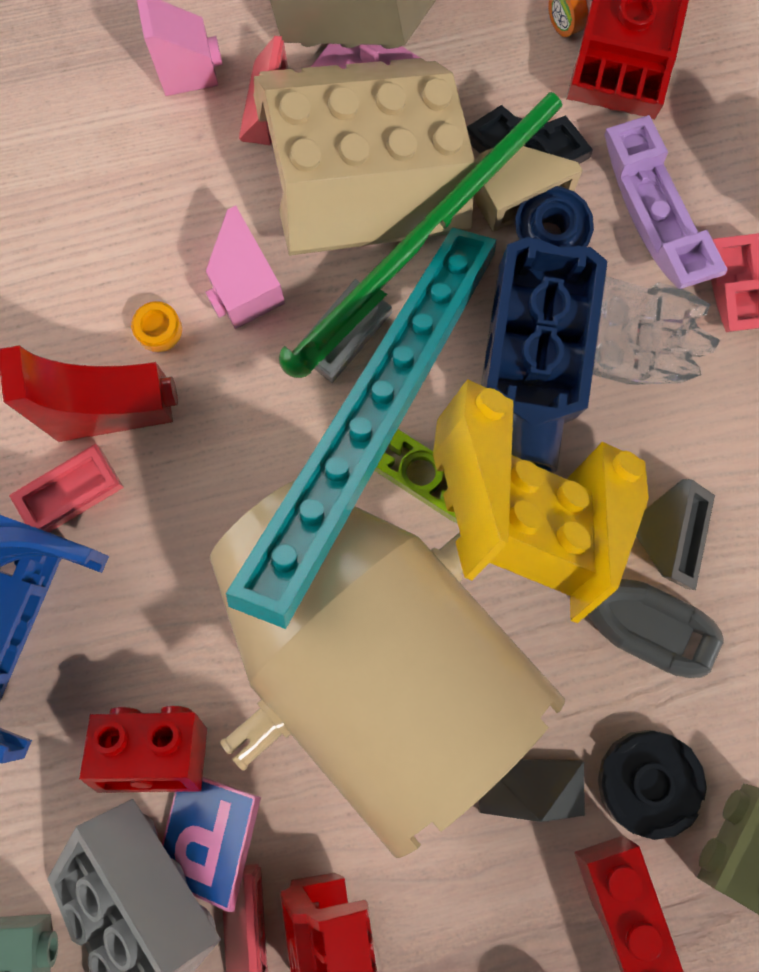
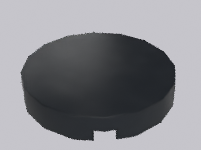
(652, 784)

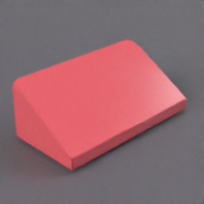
(271, 58)
(246, 926)

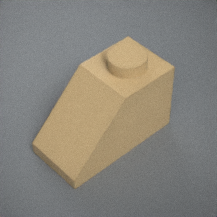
(521, 179)

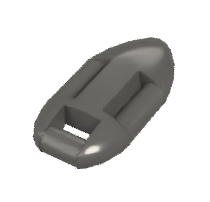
(658, 629)

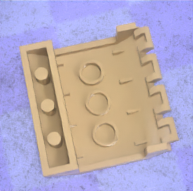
(364, 150)

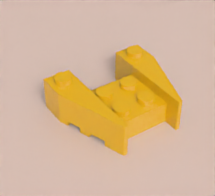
(529, 520)

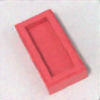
(67, 490)

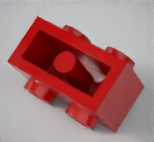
(144, 751)

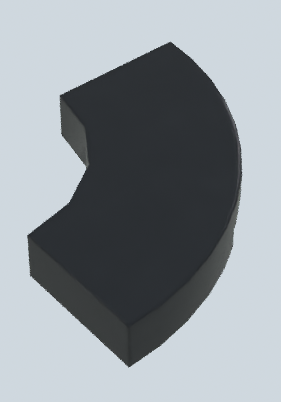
(555, 137)

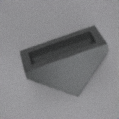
(677, 530)
(538, 791)

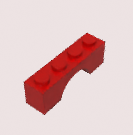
(628, 906)

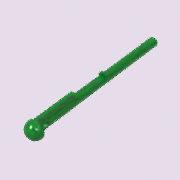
(368, 292)

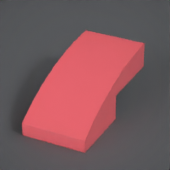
(738, 289)

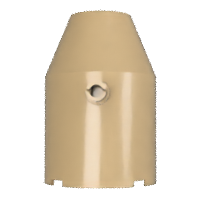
(386, 677)

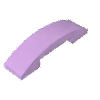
(656, 206)

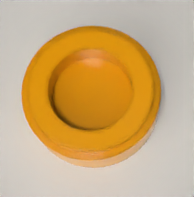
(156, 326)

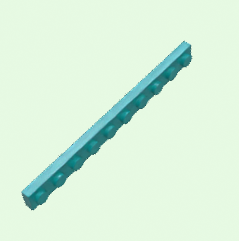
(345, 458)

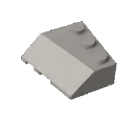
(129, 897)

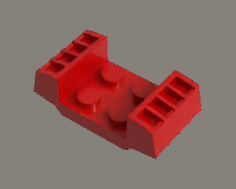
(628, 54)
(324, 928)

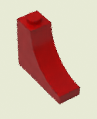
(85, 399)

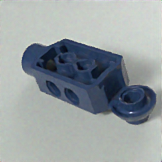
(546, 323)

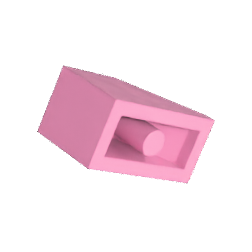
(179, 47)
(240, 274)

